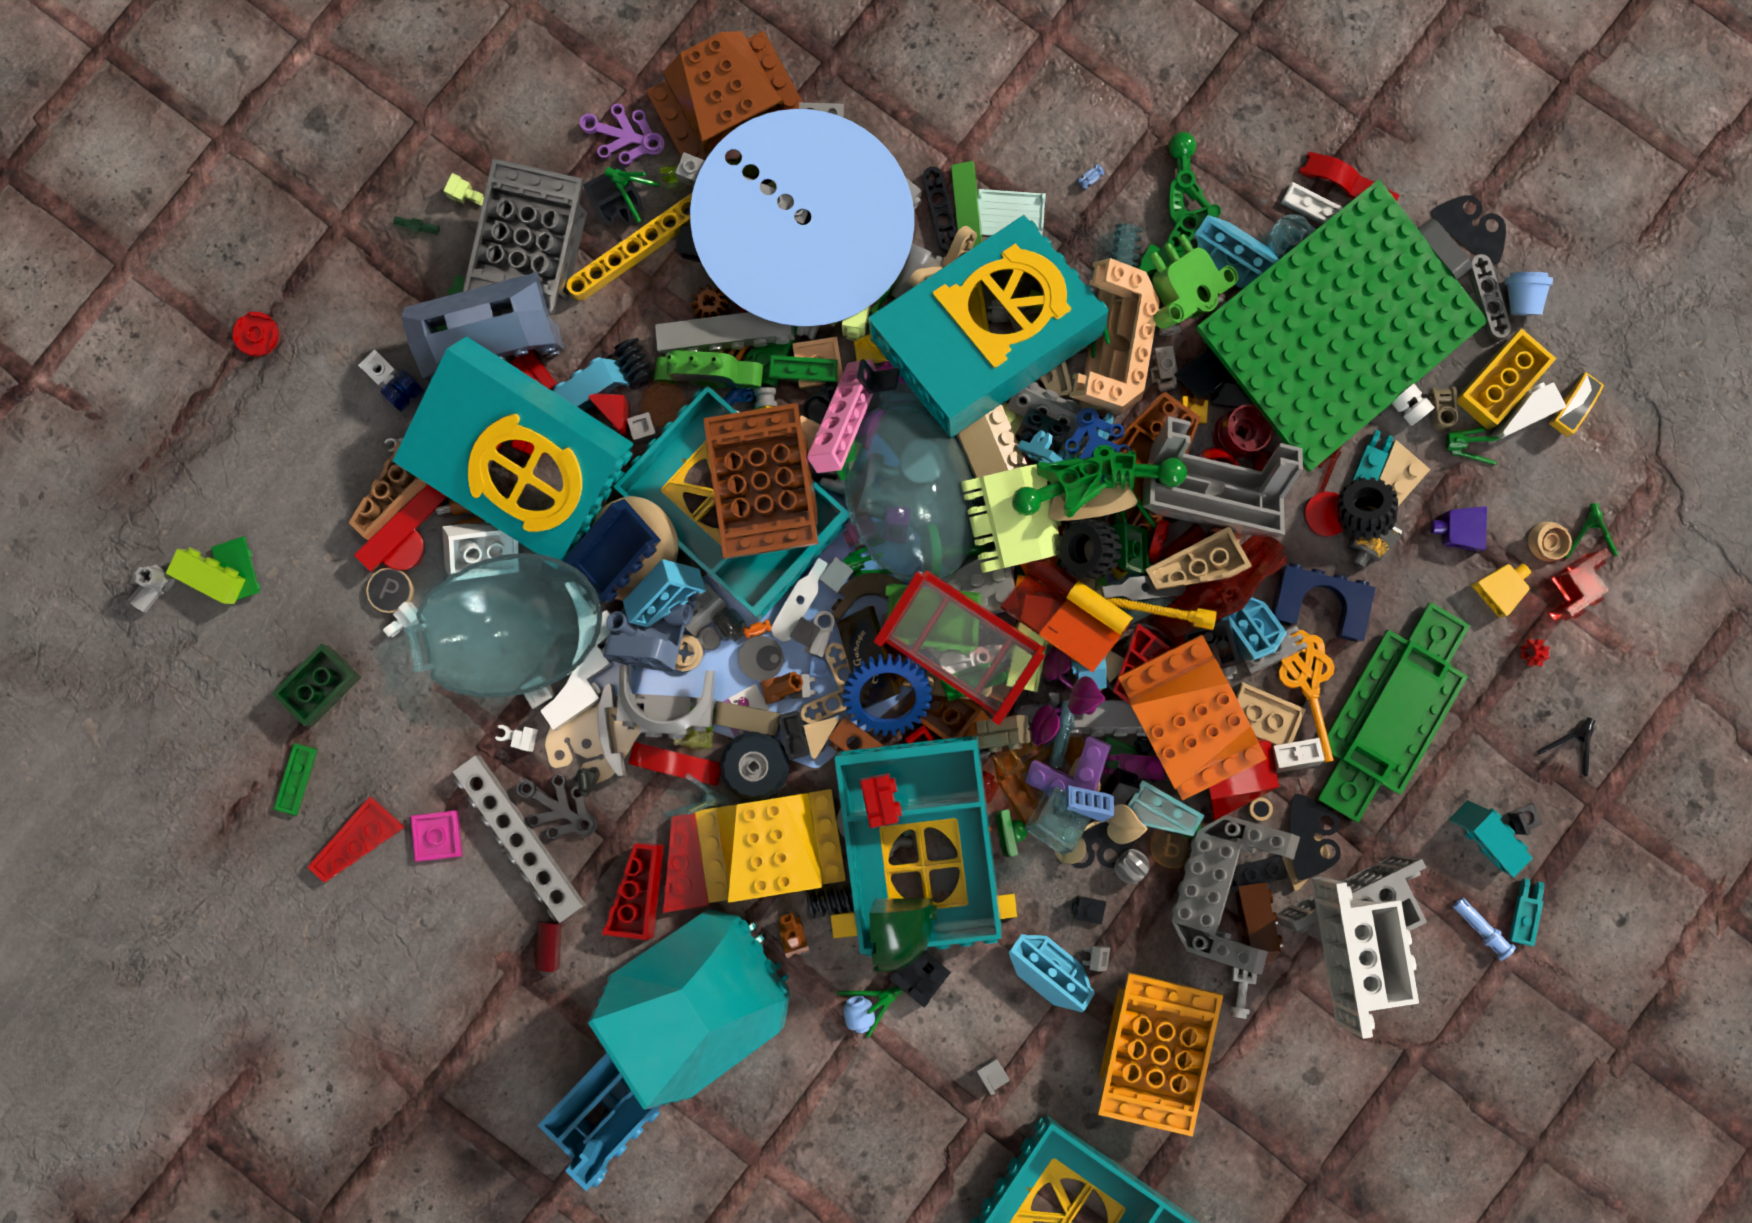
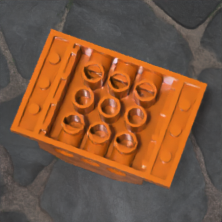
(1192, 717)

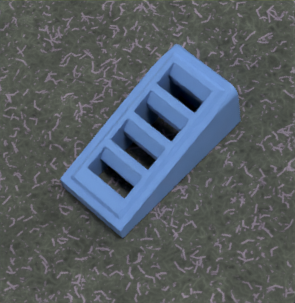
(1103, 803)

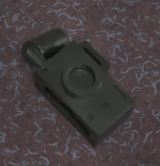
(586, 780)

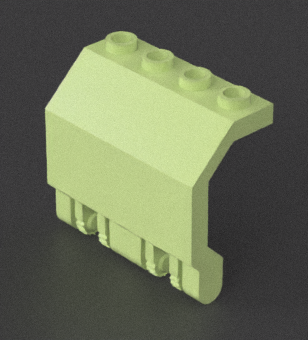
(1015, 536)

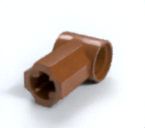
(779, 687)

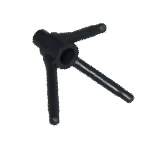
(1582, 734)

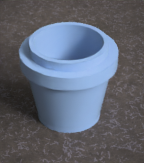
(1528, 292)

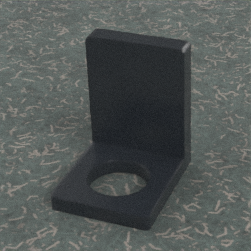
(878, 380)
(1518, 822)

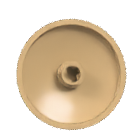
(662, 527)

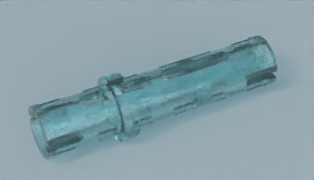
(1062, 737)

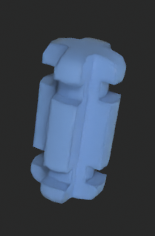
(1091, 176)

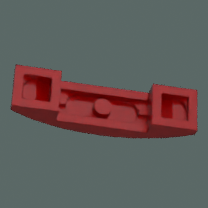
(675, 763)

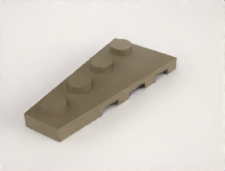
(1057, 378)

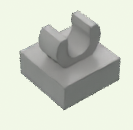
(805, 692)
(1099, 958)

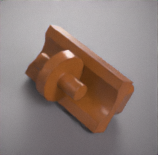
(792, 935)

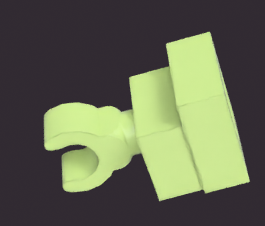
(460, 190)

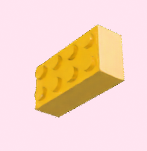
(1505, 379)

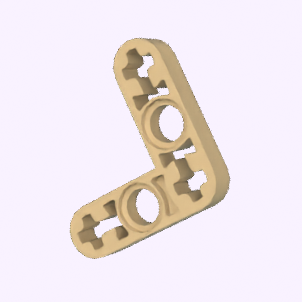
(961, 244)
(831, 660)

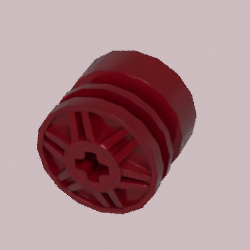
(1250, 425)

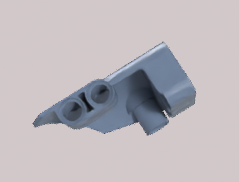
(650, 646)

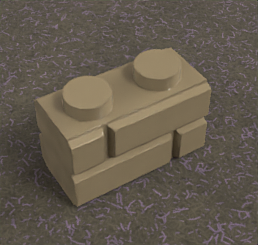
(1010, 733)

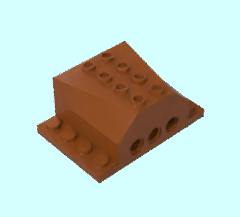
(720, 88)
(761, 481)

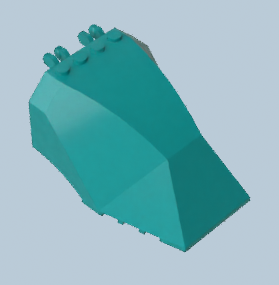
(690, 1008)

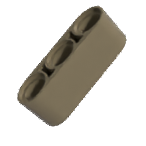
(746, 718)

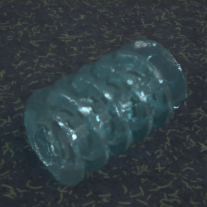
(1125, 244)

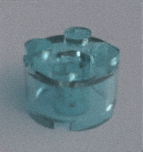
(1290, 226)

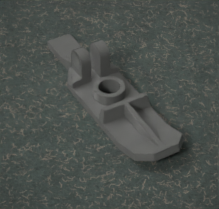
(1132, 590)

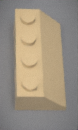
(991, 445)

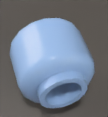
(856, 1014)

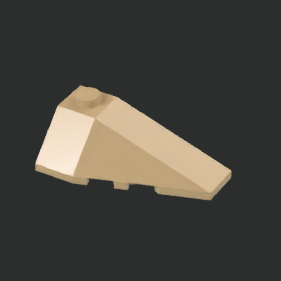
(1205, 561)

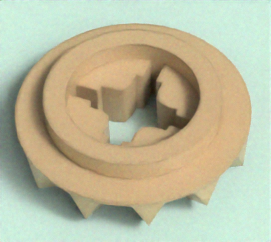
(691, 661)

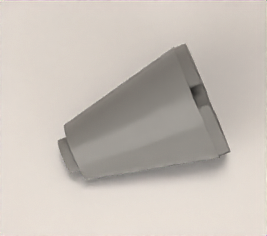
(917, 259)

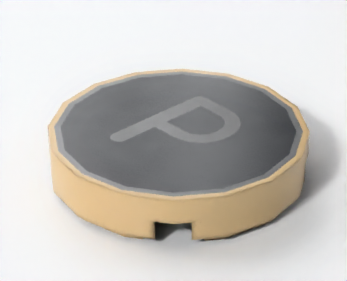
(389, 590)

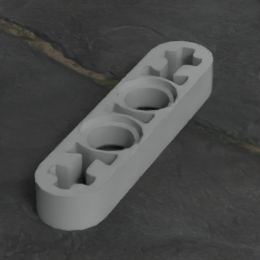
(1492, 296)

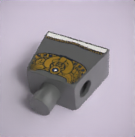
(1374, 548)

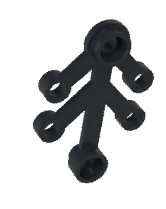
(560, 809)

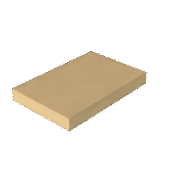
(1269, 715)

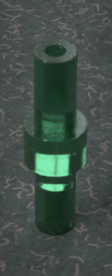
(416, 225)

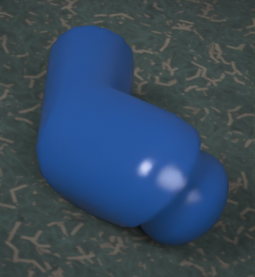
(739, 395)

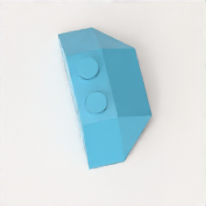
(1234, 248)
(1256, 630)
(1051, 972)

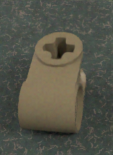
(1445, 404)

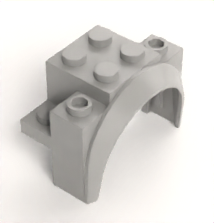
(665, 713)

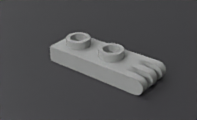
(1286, 649)

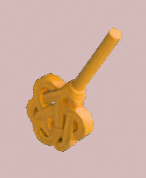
(1315, 676)

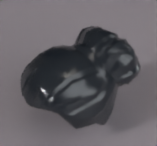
(818, 403)

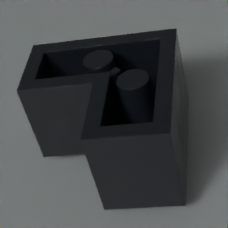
(1221, 641)

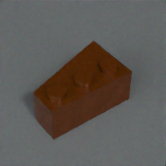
(1258, 919)

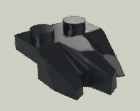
(609, 200)

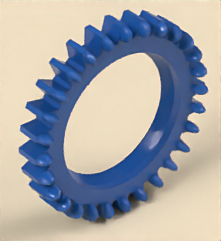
(860, 676)

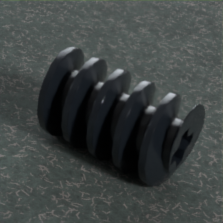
(633, 363)
(830, 901)

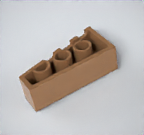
(386, 498)

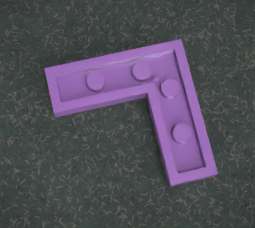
(1087, 773)

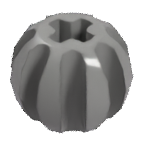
(1132, 866)

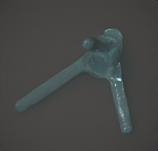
(709, 799)

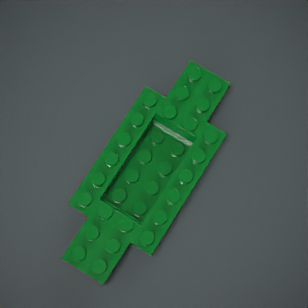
(1402, 717)

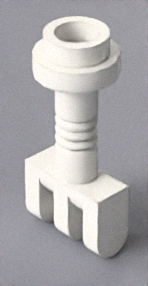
(1243, 979)

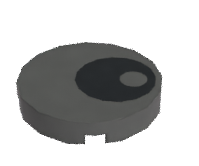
(760, 658)

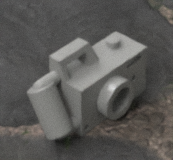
(1165, 368)

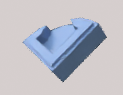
(819, 668)

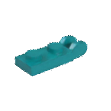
(1372, 459)
(1527, 914)

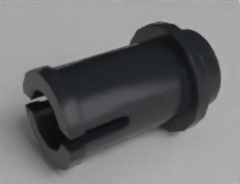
(1142, 745)

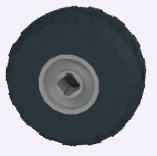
(754, 766)

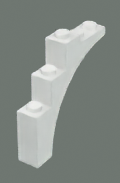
(579, 692)

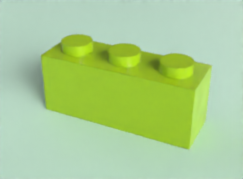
(206, 575)

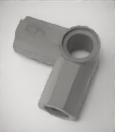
(152, 583)

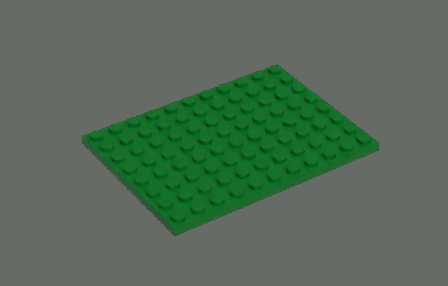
(1342, 325)

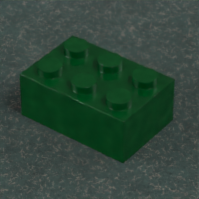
(316, 685)

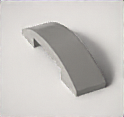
(608, 700)

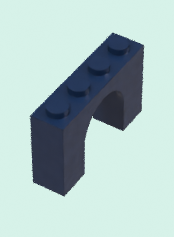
(1354, 597)

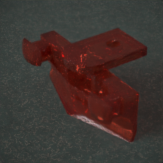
(1221, 595)

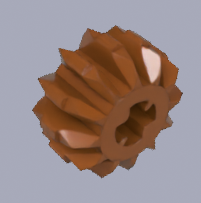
(713, 296)

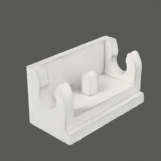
(1298, 755)

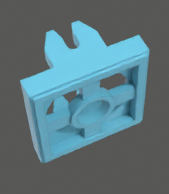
(1038, 450)

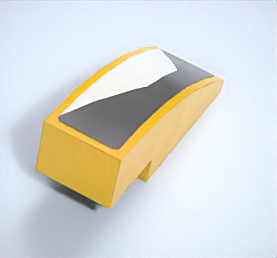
(1578, 405)

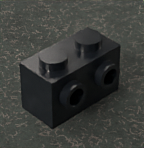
(1036, 421)

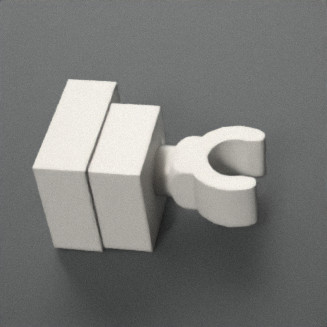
(405, 617)
(523, 739)

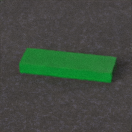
(803, 369)
(295, 779)

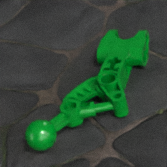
(1182, 148)

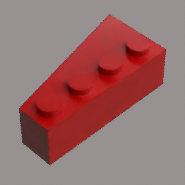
(637, 895)

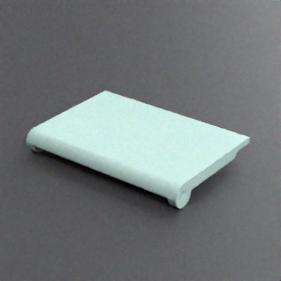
(1003, 207)

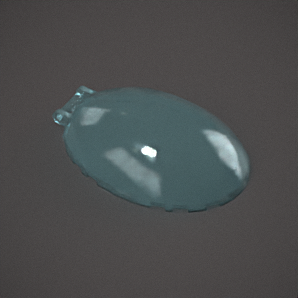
(909, 490)
(507, 626)

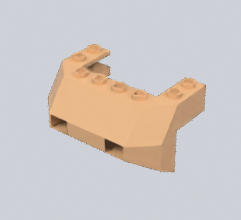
(1120, 369)

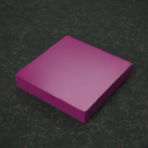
(436, 836)

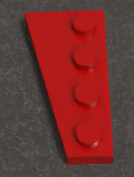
(357, 838)
(685, 871)

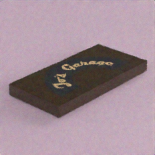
(857, 636)

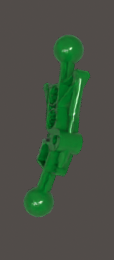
(1081, 479)

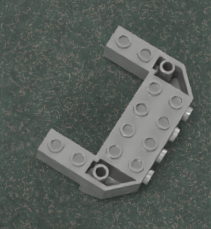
(1208, 884)

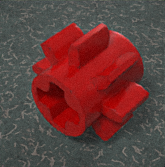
(1534, 652)

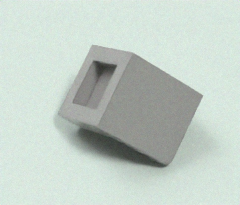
(642, 428)
(836, 575)
(540, 697)
(992, 1074)

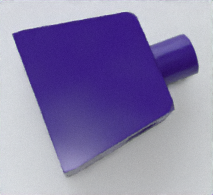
(1463, 528)

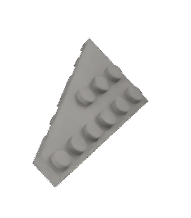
(993, 585)

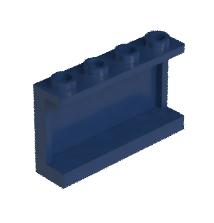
(614, 549)

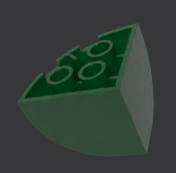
(900, 931)

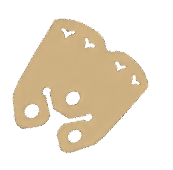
(586, 727)

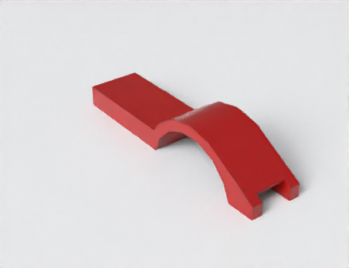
(1338, 173)

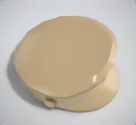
(1549, 541)

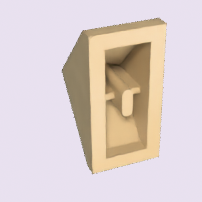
(818, 734)

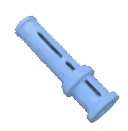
(1491, 936)

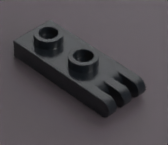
(1258, 872)

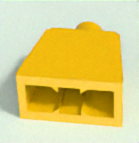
(1503, 588)

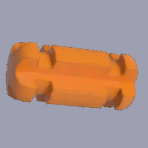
(757, 629)

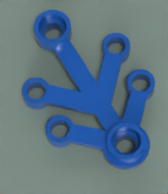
(1094, 439)

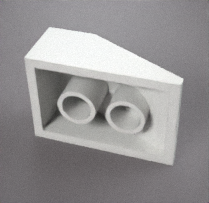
(1536, 405)
(474, 543)

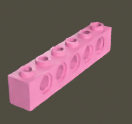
(841, 421)

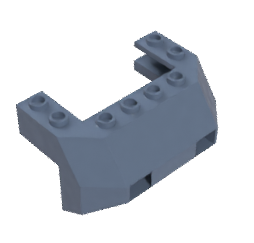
(471, 316)

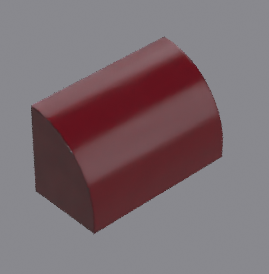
(548, 946)

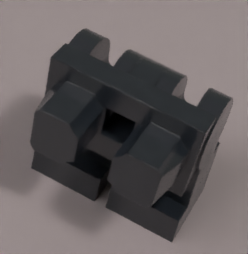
(922, 983)

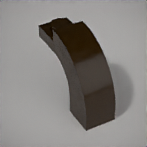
(862, 586)

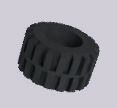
(1367, 523)
(1073, 544)

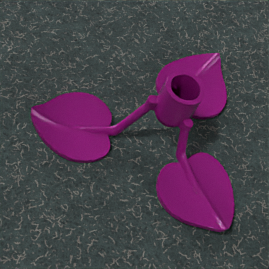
(1083, 699)

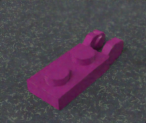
(1144, 766)

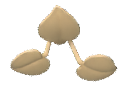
(1122, 828)

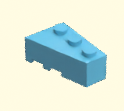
(598, 378)
(660, 591)

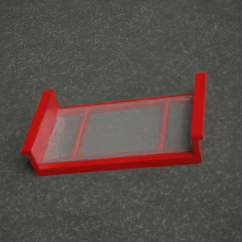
(962, 643)

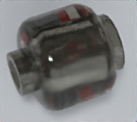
(729, 624)

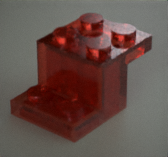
(1581, 585)

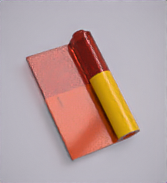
(1067, 613)

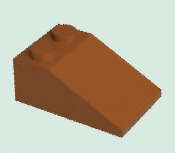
(951, 718)

